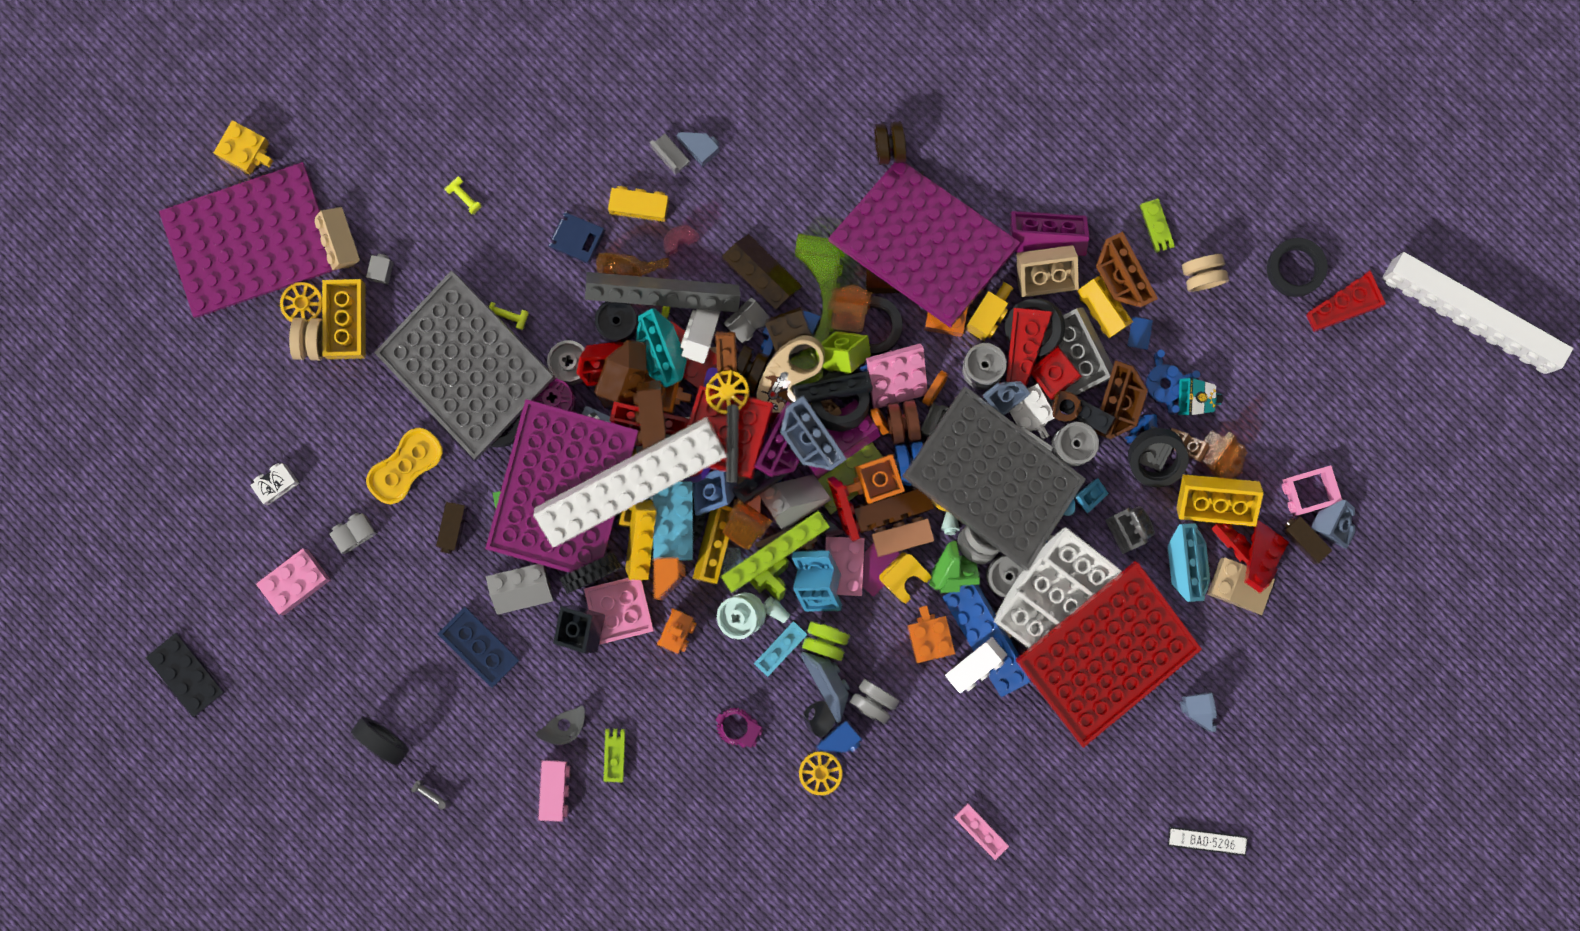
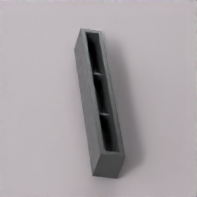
(662, 292)

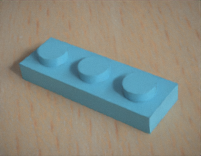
(780, 649)

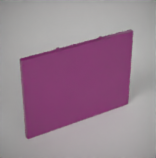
(873, 567)

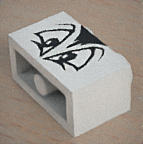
(274, 483)

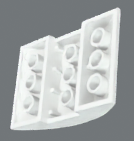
(1053, 587)

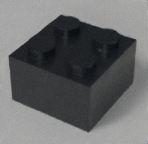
(578, 629)

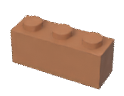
(902, 536)

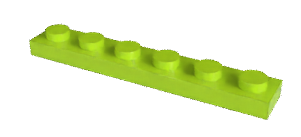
(775, 551)

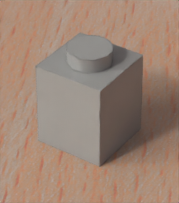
(380, 269)

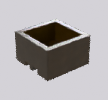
(787, 327)

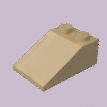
(1230, 587)

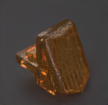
(849, 307)
(1224, 455)
(745, 525)

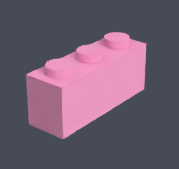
(553, 790)

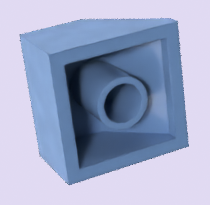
(712, 492)

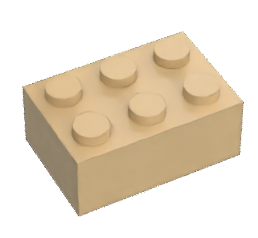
(1047, 271)

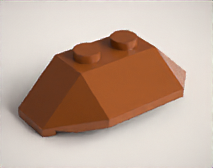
(1124, 273)

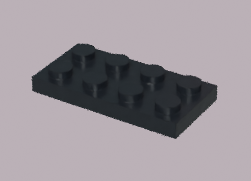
(185, 675)

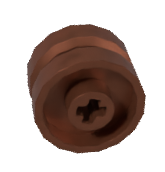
(901, 423)

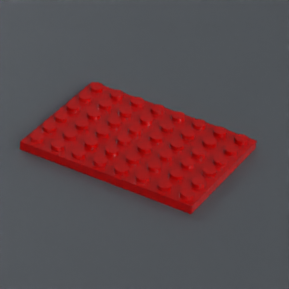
(1108, 654)

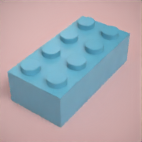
(673, 522)

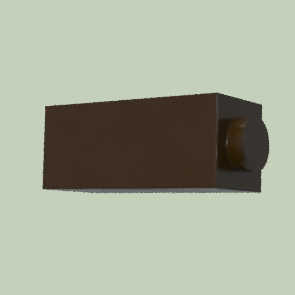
(451, 527)
(1306, 540)

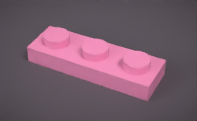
(981, 831)

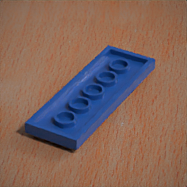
(978, 625)

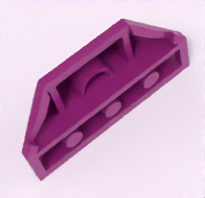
(776, 454)

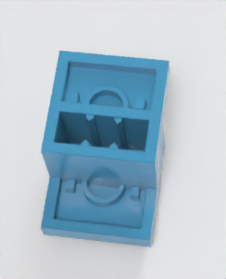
(817, 581)

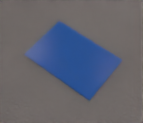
(1140, 333)

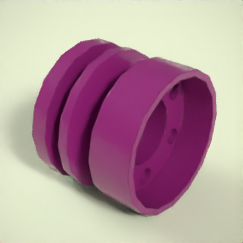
(564, 394)

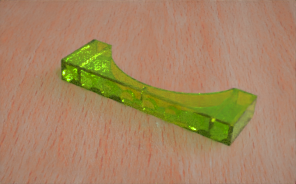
(824, 263)

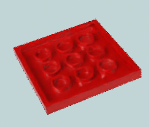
(752, 427)

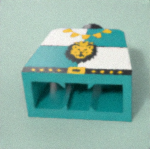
(1197, 397)

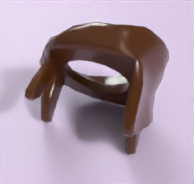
(1059, 397)

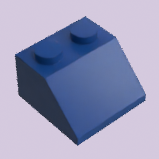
(840, 739)

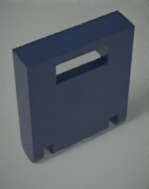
(573, 235)

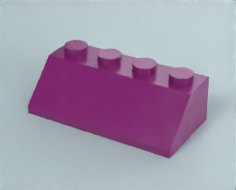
(1048, 231)

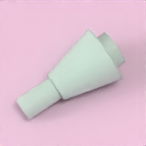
(950, 524)

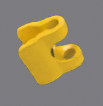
(899, 571)

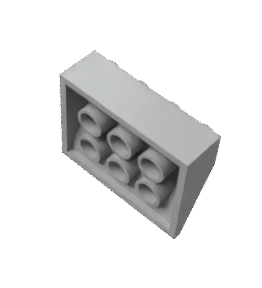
(1083, 350)

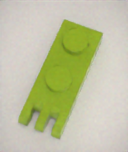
(1156, 225)
(614, 756)

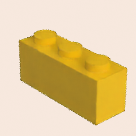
(638, 204)
(1107, 312)

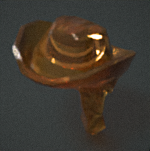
(627, 265)

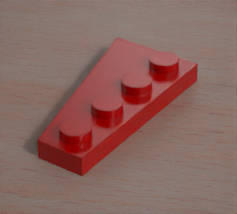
(1026, 339)
(1264, 556)

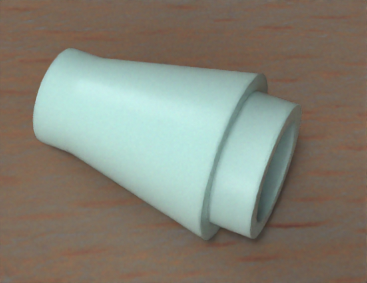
(775, 609)

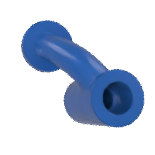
(1146, 421)

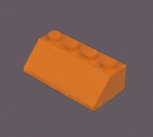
(667, 576)

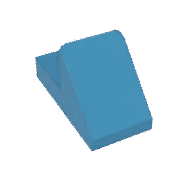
(1091, 495)

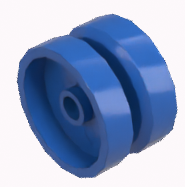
(904, 460)

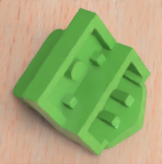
(953, 571)

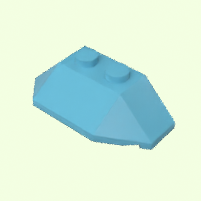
(1189, 562)

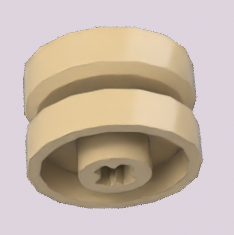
(1205, 272)
(306, 339)

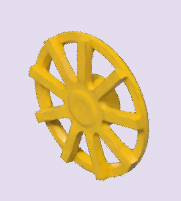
(301, 302)
(726, 391)
(820, 773)

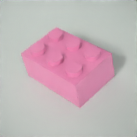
(293, 581)

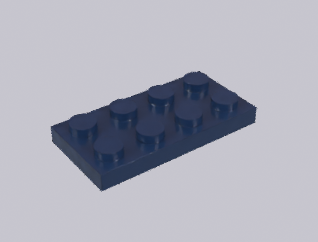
(478, 647)

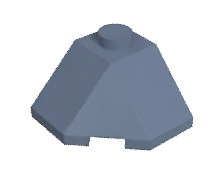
(1006, 395)
(1336, 523)
(1200, 709)

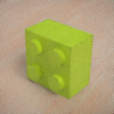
(845, 351)

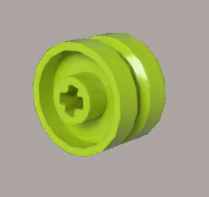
(826, 639)

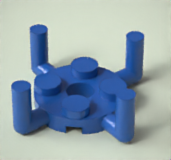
(1168, 372)

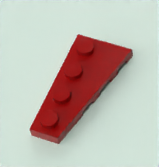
(1348, 303)
(1237, 541)

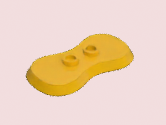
(393, 477)

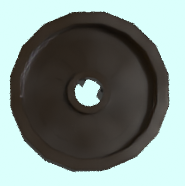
(893, 142)
(751, 370)

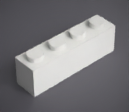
(699, 334)

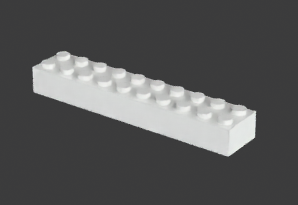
(1476, 313)
(629, 482)

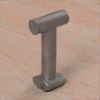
(418, 786)

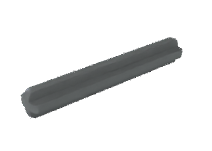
(732, 444)

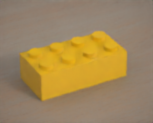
(344, 319)
(1219, 500)

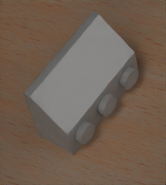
(519, 588)

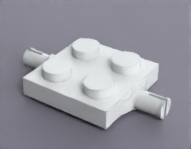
(1033, 411)

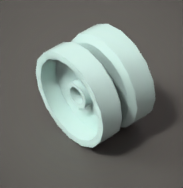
(741, 615)

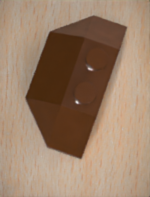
(621, 374)
(1124, 399)

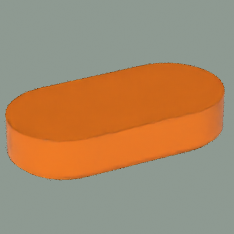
(935, 388)
(880, 421)

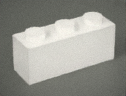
(976, 665)

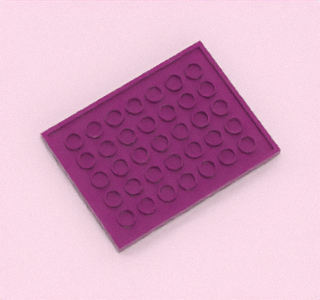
(246, 240)
(924, 242)
(549, 457)

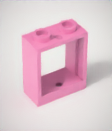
(1329, 483)

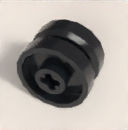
(620, 332)

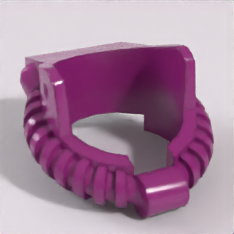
(751, 734)

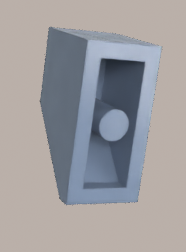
(699, 145)

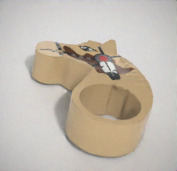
(781, 375)

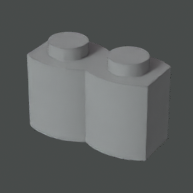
(746, 320)
(352, 533)

